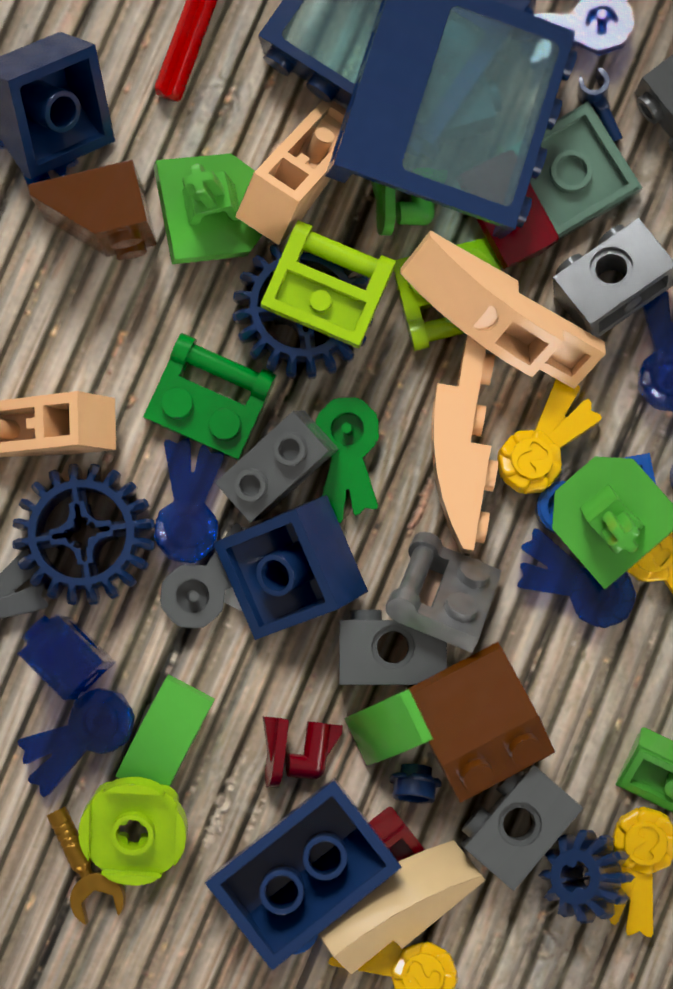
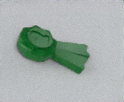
(355, 432)

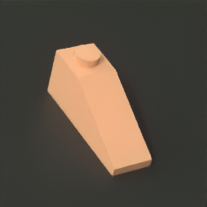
(292, 175)
(57, 424)

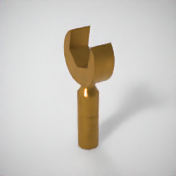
(90, 881)

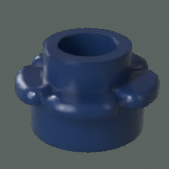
(414, 784)

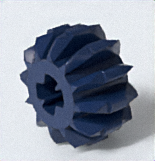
(604, 873)

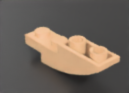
(497, 316)
(460, 466)

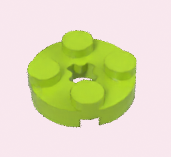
(110, 849)

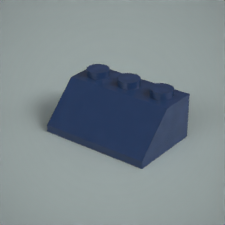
(303, 873)

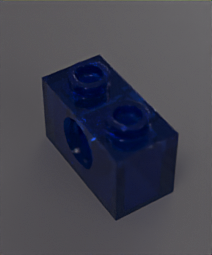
(64, 656)

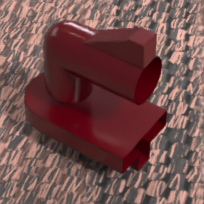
(311, 765)

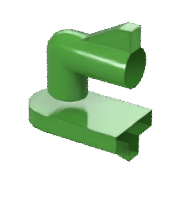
(417, 212)

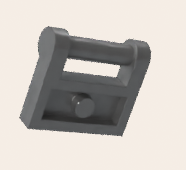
(460, 598)

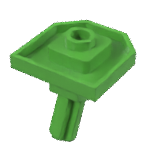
(200, 207)
(611, 516)

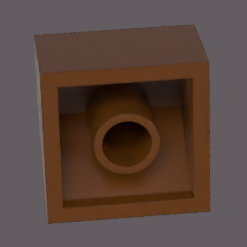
(100, 209)
(480, 722)

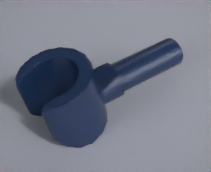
(599, 101)

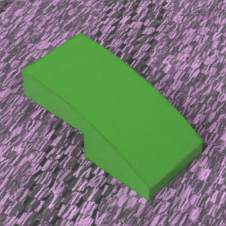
(388, 728)
(166, 732)

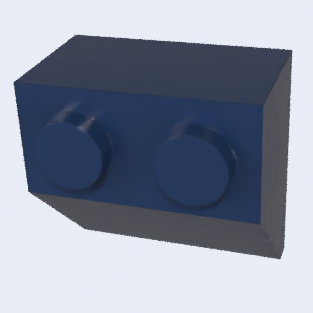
(52, 103)
(291, 567)

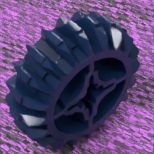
(255, 315)
(79, 508)

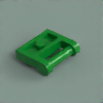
(202, 413)

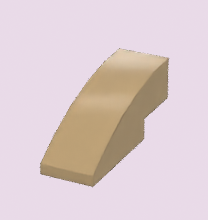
(402, 905)

